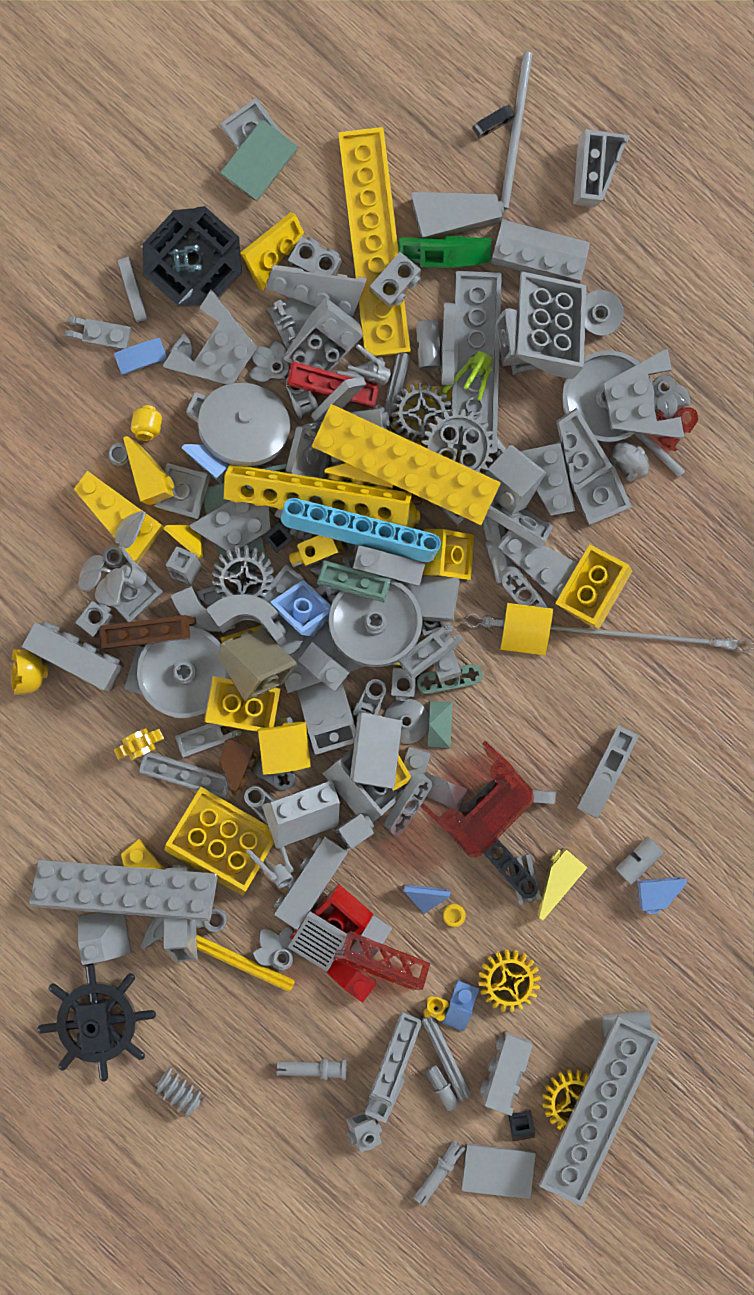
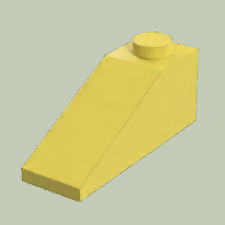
(561, 876)

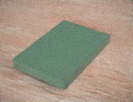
(259, 160)

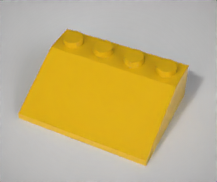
(216, 838)

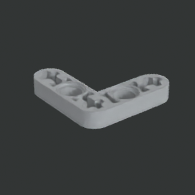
(448, 335)

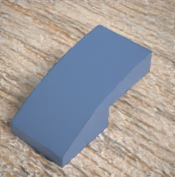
(140, 356)

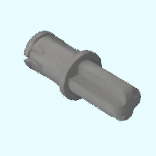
(442, 1088)

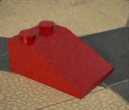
(342, 911)

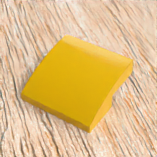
(526, 629)
(284, 748)

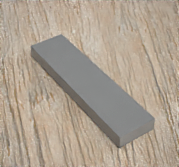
(183, 774)
(395, 1059)

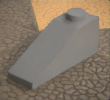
(388, 565)

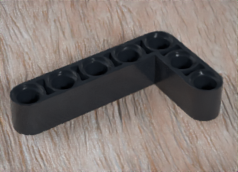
(507, 858)

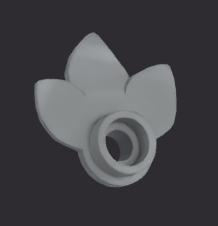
(267, 360)
(668, 400)
(272, 946)

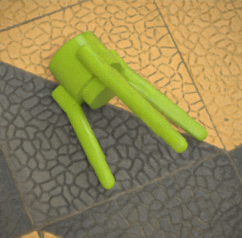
(479, 364)

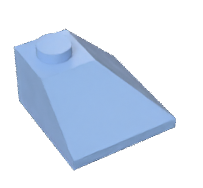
(207, 461)

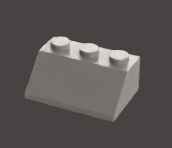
(360, 797)
(302, 813)

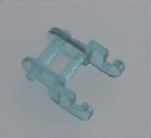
(178, 267)

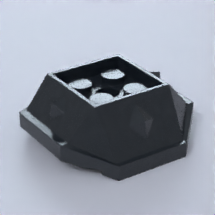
(217, 254)

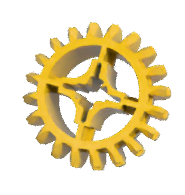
(519, 977)
(565, 1103)

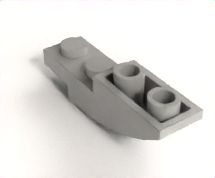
(446, 666)
(607, 772)

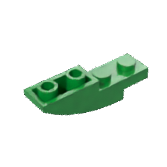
(446, 253)

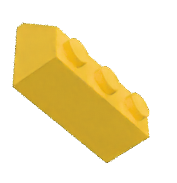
(594, 586)

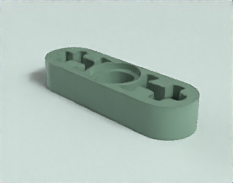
(467, 681)

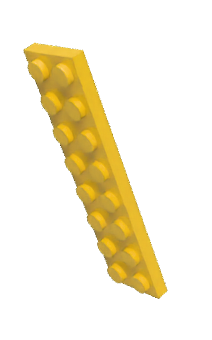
(406, 464)

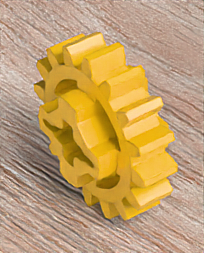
(138, 744)

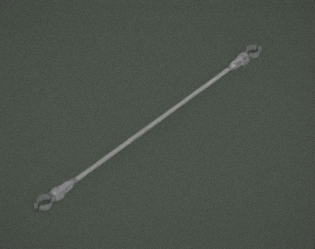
(726, 643)

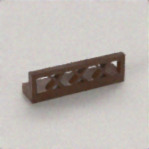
(146, 631)

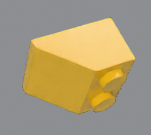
(453, 556)

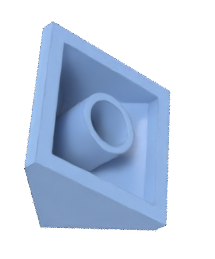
(303, 608)

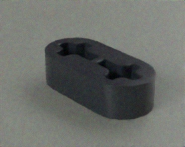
(493, 121)

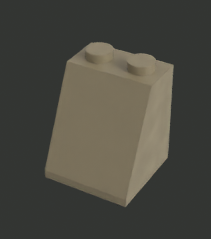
(255, 663)

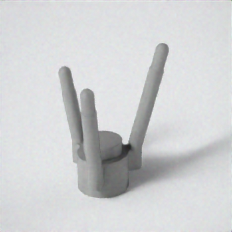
(375, 373)
(278, 874)

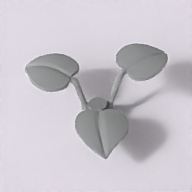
(109, 588)

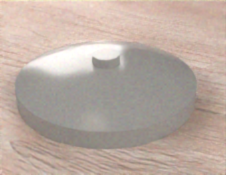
(588, 396)
(243, 424)
(373, 630)
(180, 673)

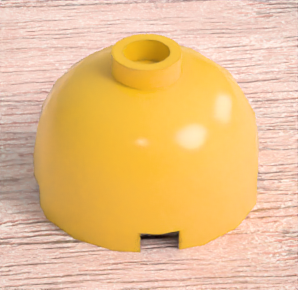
(27, 672)

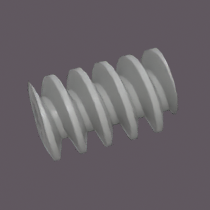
(178, 1092)

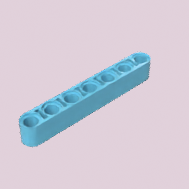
(351, 522)

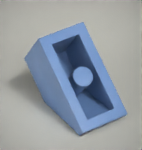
(658, 893)

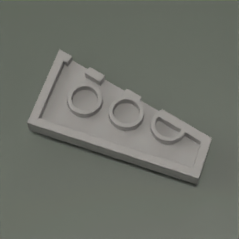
(317, 286)
(543, 565)

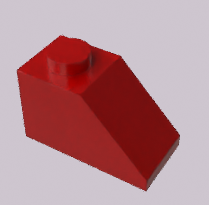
(352, 980)

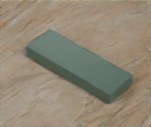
(354, 581)

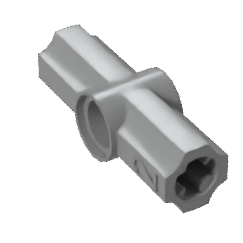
(494, 533)

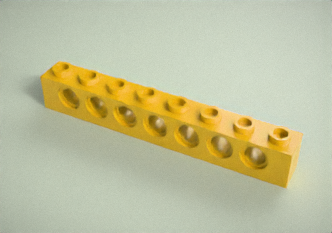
(307, 487)

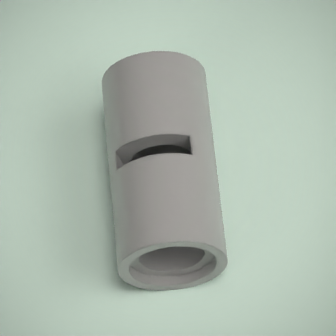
(429, 344)
(639, 860)
(640, 1017)

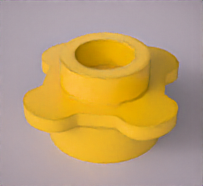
(433, 1002)

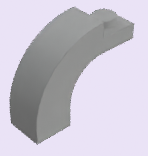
(190, 605)
(243, 607)

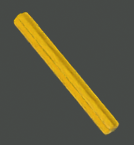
(244, 964)

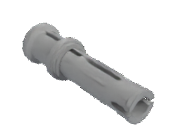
(324, 1069)

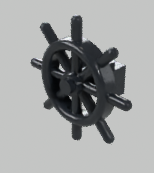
(94, 1022)

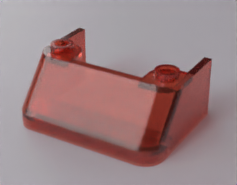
(492, 815)

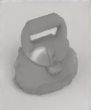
(630, 460)

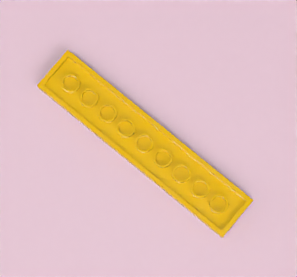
(373, 236)

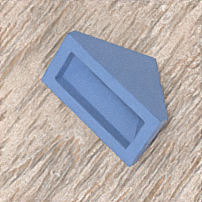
(426, 897)

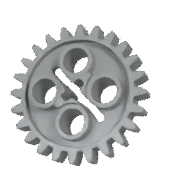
(478, 448)

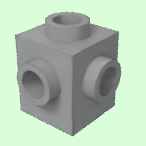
(364, 1131)

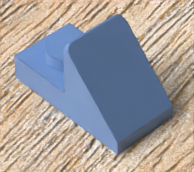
(461, 1005)

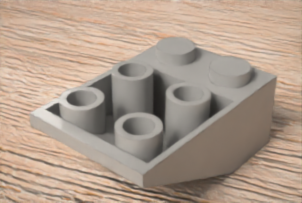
(324, 337)
(327, 717)

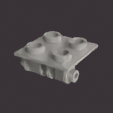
(290, 317)

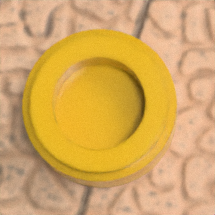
(454, 915)

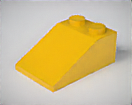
(229, 708)

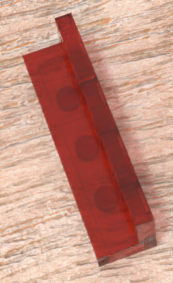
(378, 969)

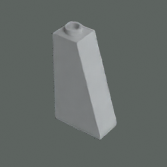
(454, 213)
(180, 934)

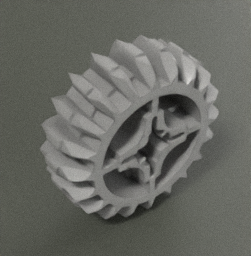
(411, 413)
(233, 574)

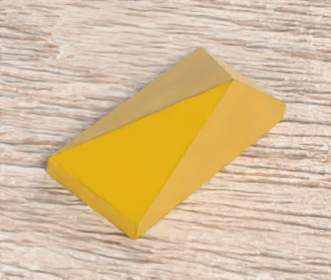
(187, 537)

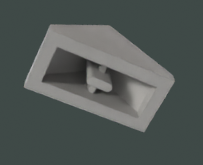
(376, 931)

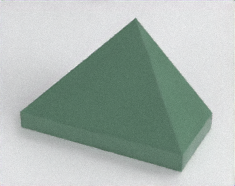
(440, 724)

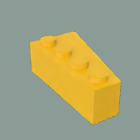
(112, 509)

